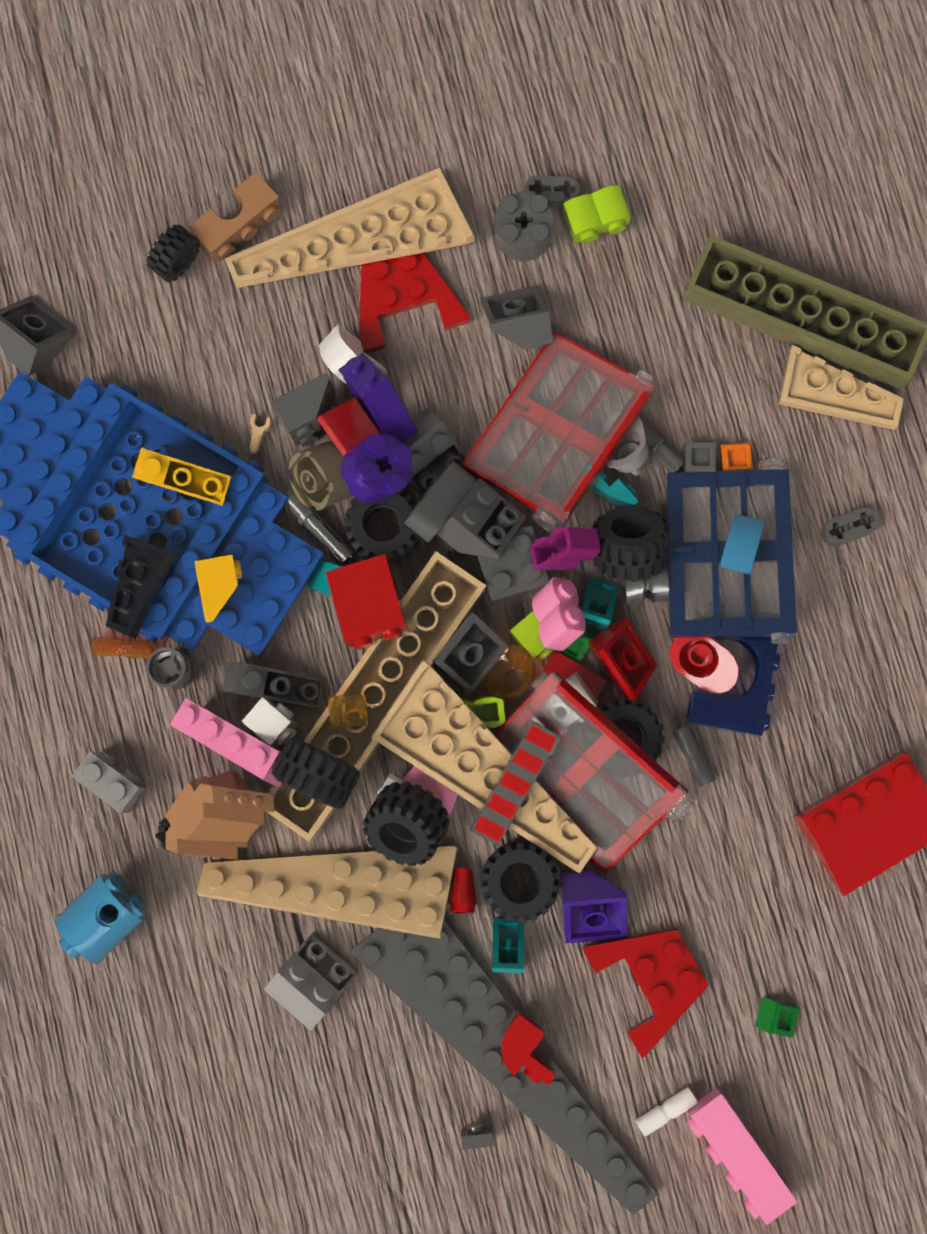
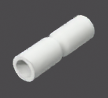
(663, 1113)

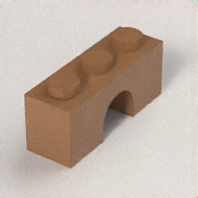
(221, 236)

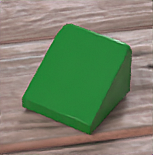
(579, 647)
(777, 1017)

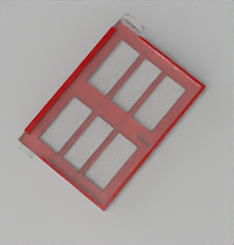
(559, 429)
(596, 770)

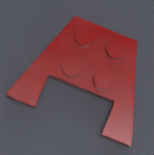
(400, 286)
(663, 973)

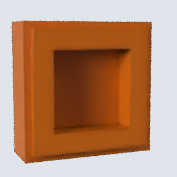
(736, 457)

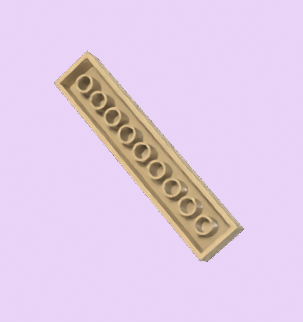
(434, 612)

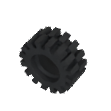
(173, 253)

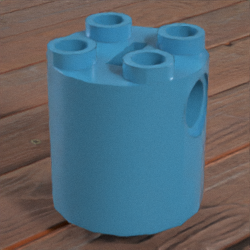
(91, 926)

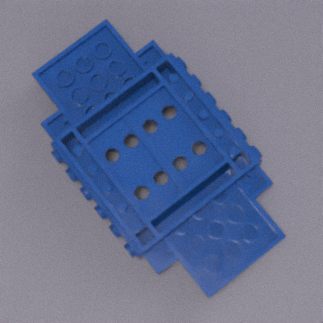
(65, 465)

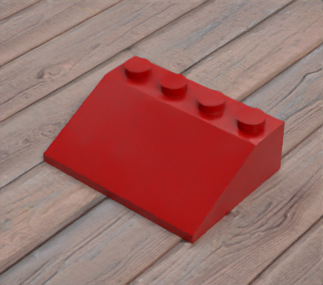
(868, 822)

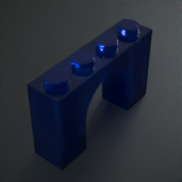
(747, 712)

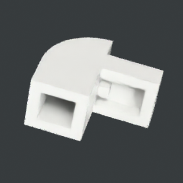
(339, 348)

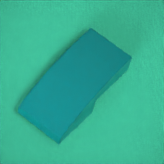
(617, 493)

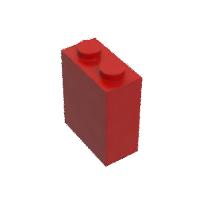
(367, 602)

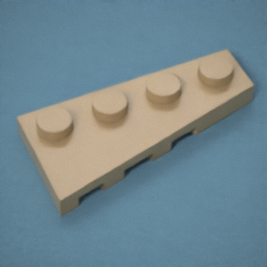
(829, 391)

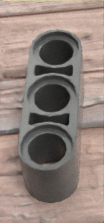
(440, 501)

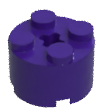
(377, 468)

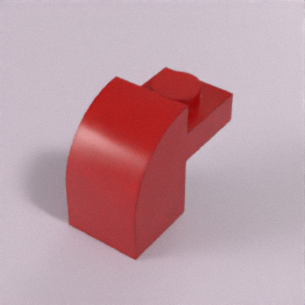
(517, 1045)

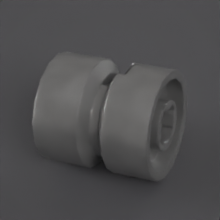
(653, 589)
(169, 668)

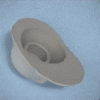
(631, 451)

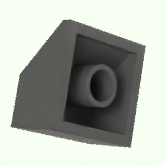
(302, 408)
(470, 653)

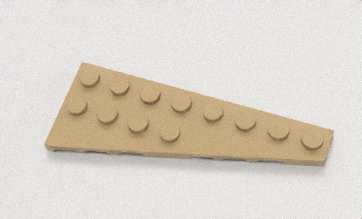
(388, 225)
(453, 746)
(341, 887)

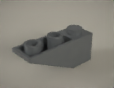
(273, 685)

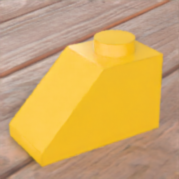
(216, 583)

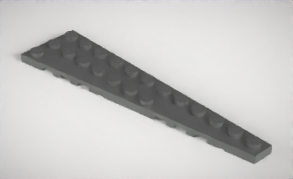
(471, 1013)

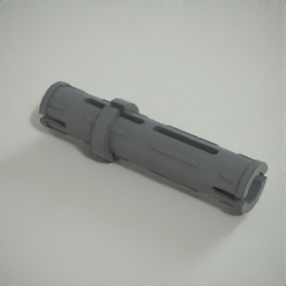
(320, 528)

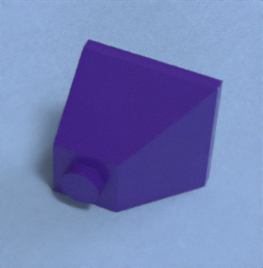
(592, 908)

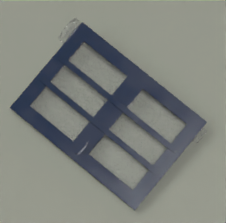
(719, 600)

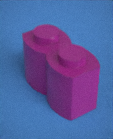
(565, 548)

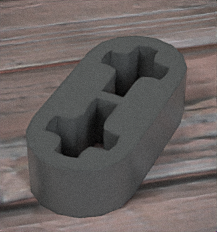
(552, 188)
(848, 520)

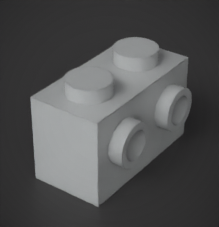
(109, 782)

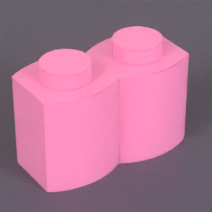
(558, 614)

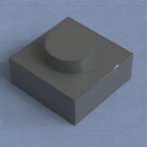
(700, 457)
(477, 1136)

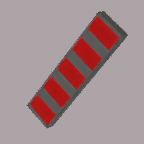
(514, 782)

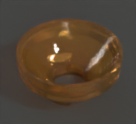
(513, 659)

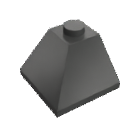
(520, 317)
(32, 334)

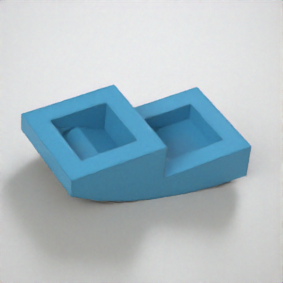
(742, 544)

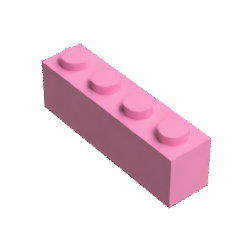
(227, 740)
(741, 1156)

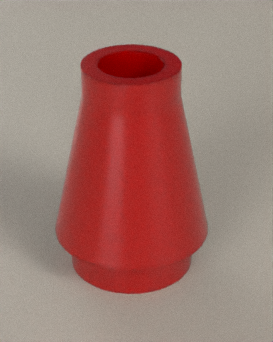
(462, 892)

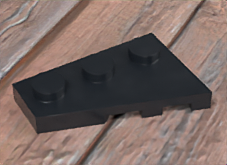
(139, 582)

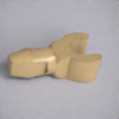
(258, 433)

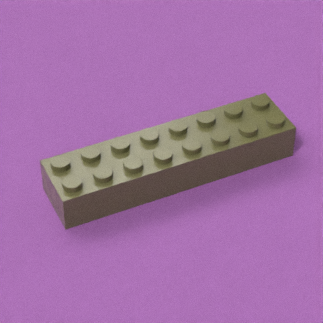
(807, 312)

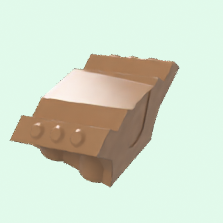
(215, 816)

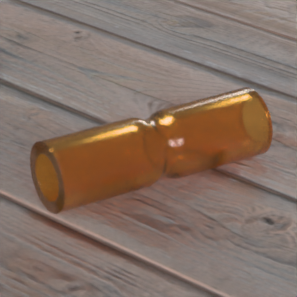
(119, 647)

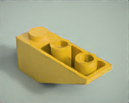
(181, 476)

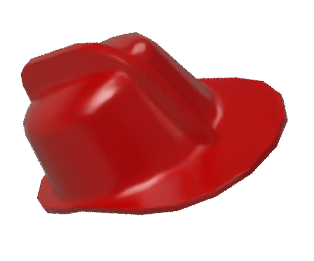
(705, 663)

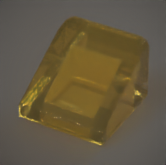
(348, 711)

